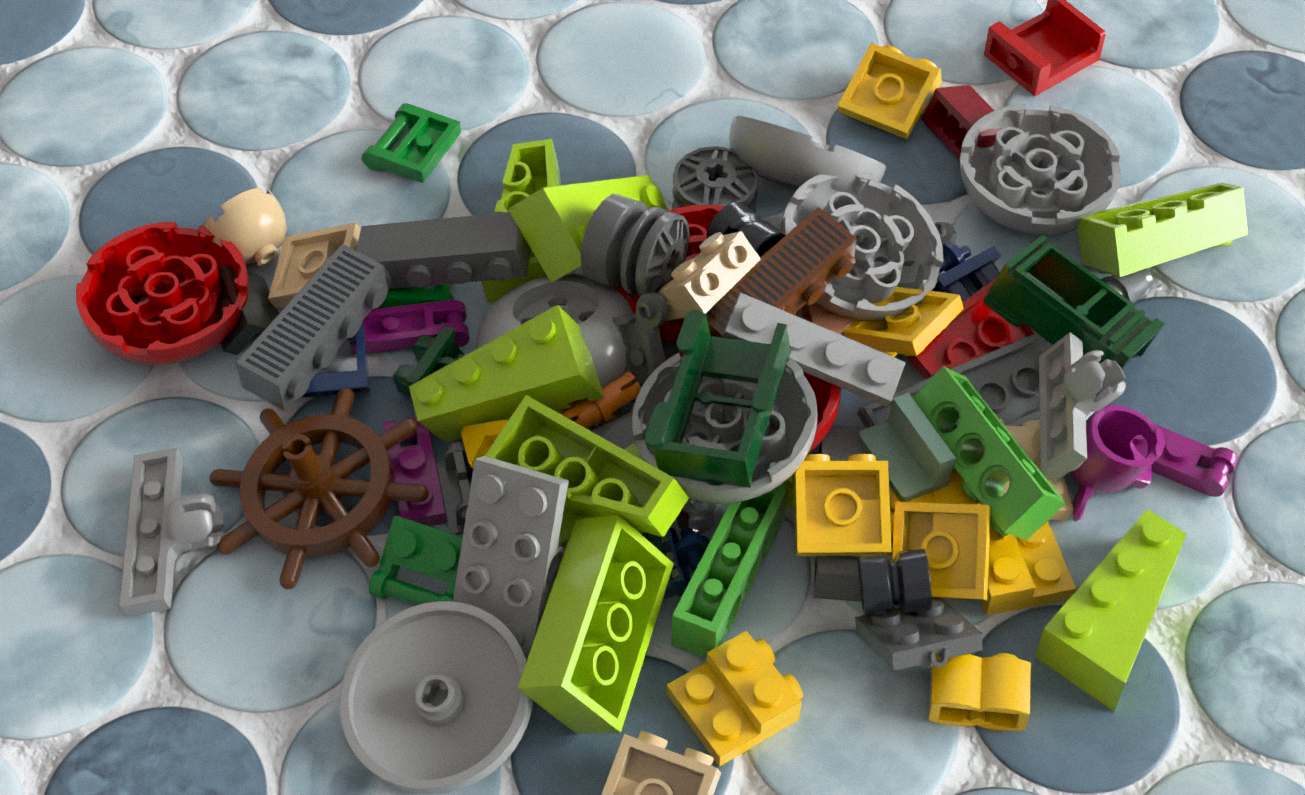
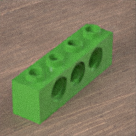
(1030, 495)
(727, 572)

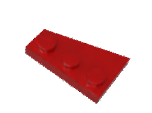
(968, 336)

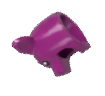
(1112, 457)

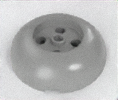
(793, 158)
(1019, 174)
(887, 229)
(584, 300)
(785, 441)

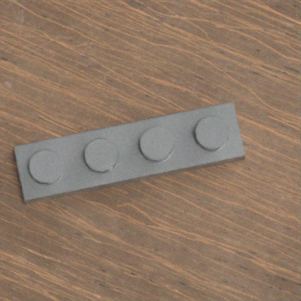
(819, 350)

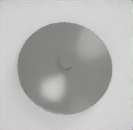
(435, 698)

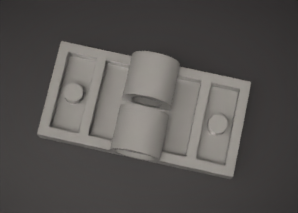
(511, 544)

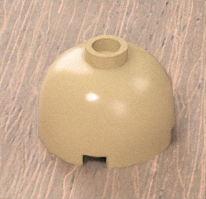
(252, 224)

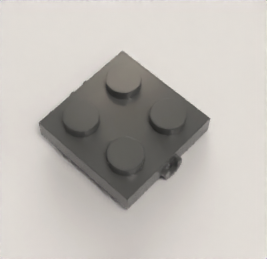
(915, 637)

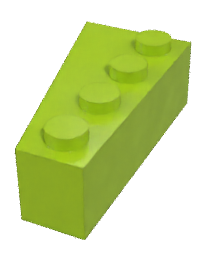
(529, 169)
(1108, 616)

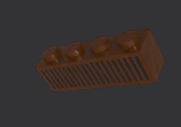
(793, 269)

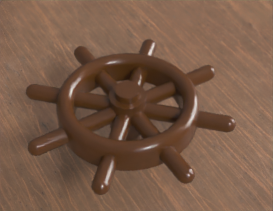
(317, 486)

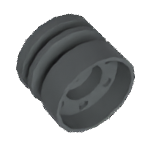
(714, 178)
(633, 245)

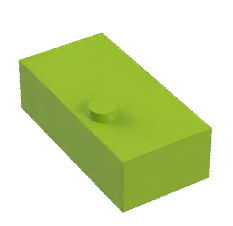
(596, 625)

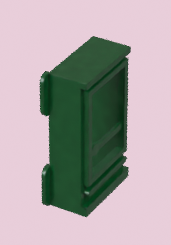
(1084, 306)
(724, 360)

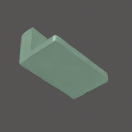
(914, 450)

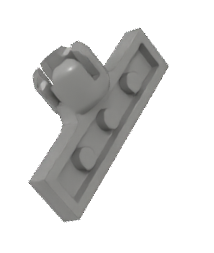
(1068, 392)
(161, 529)

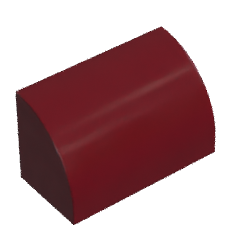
(954, 112)

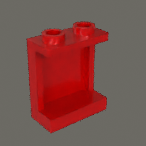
(1046, 46)

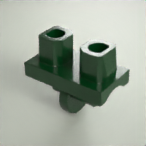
(432, 355)

